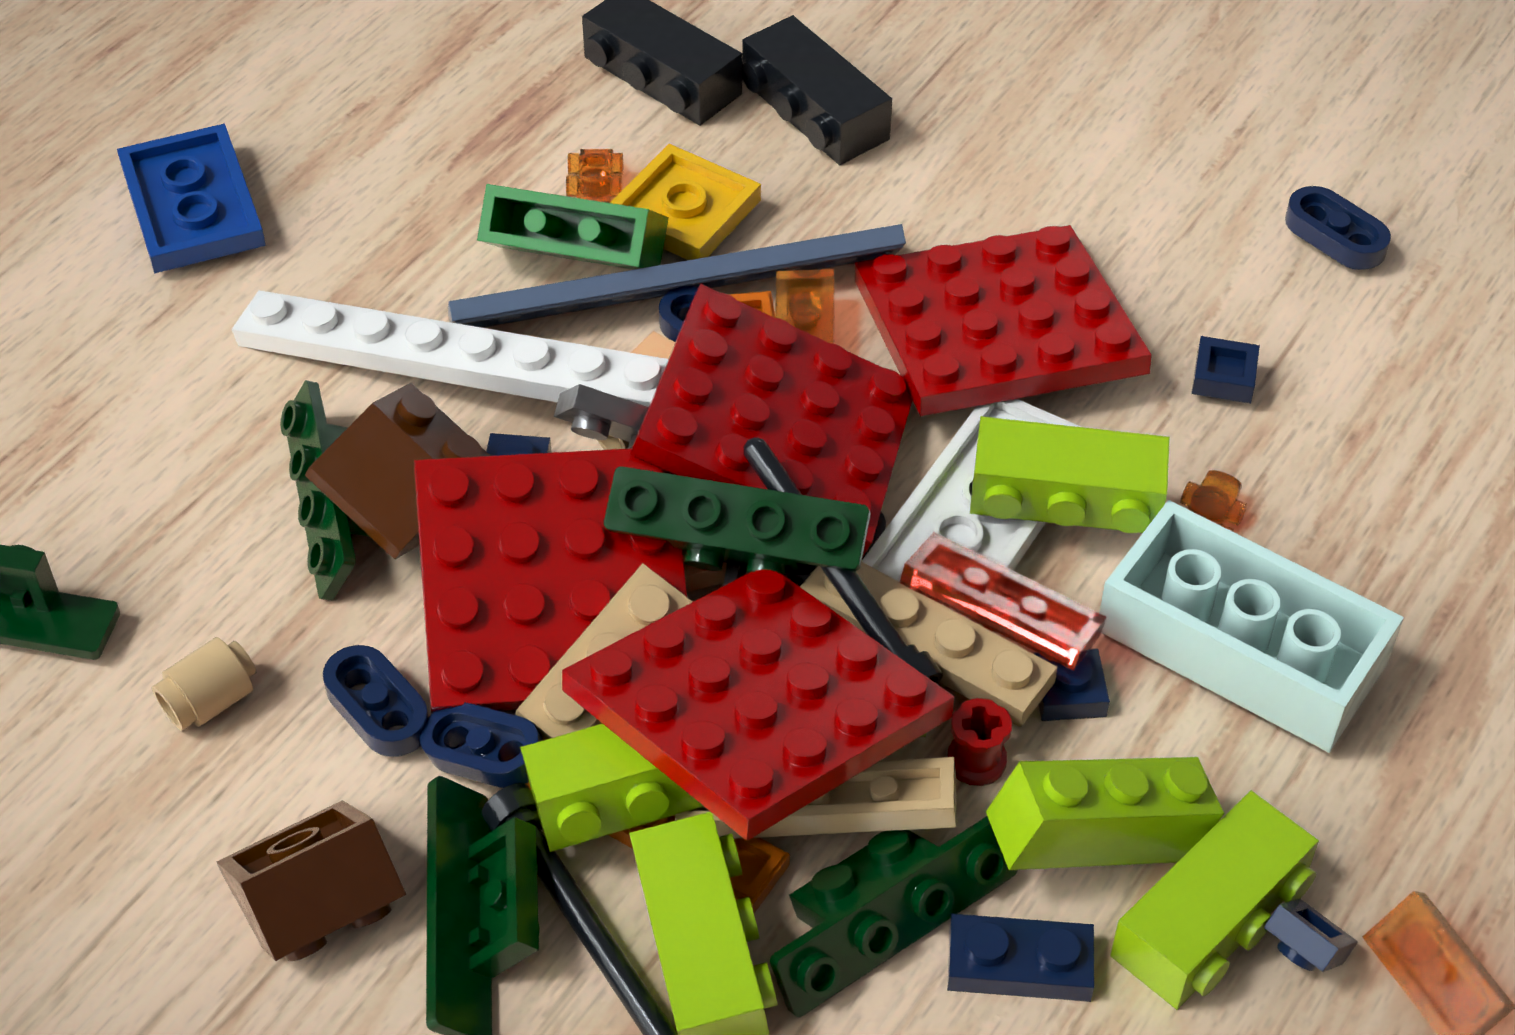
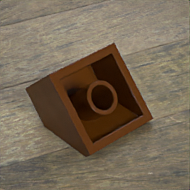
(372, 464)
(313, 881)

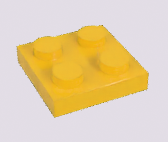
(696, 195)

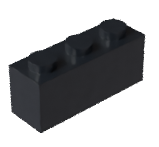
(663, 57)
(816, 90)

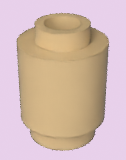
(205, 683)

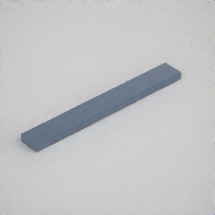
(660, 279)

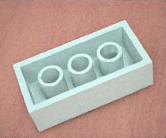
(1249, 624)

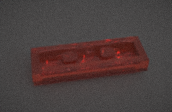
(1003, 600)

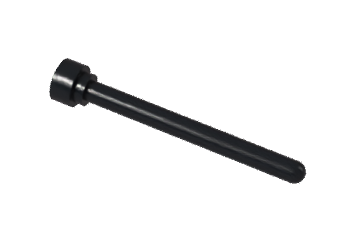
(846, 583)
(519, 802)

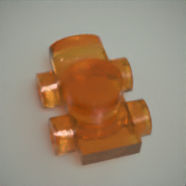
(595, 174)
(1216, 498)

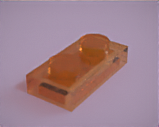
(807, 301)
(1437, 969)

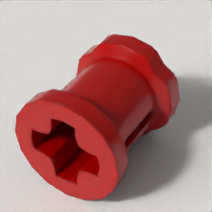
(978, 741)

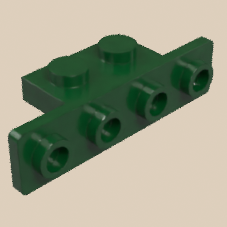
(737, 523)
(326, 525)
(42, 617)
(881, 905)
(477, 906)

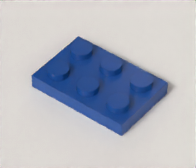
(190, 198)

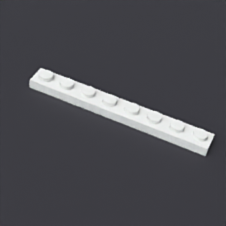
(442, 350)

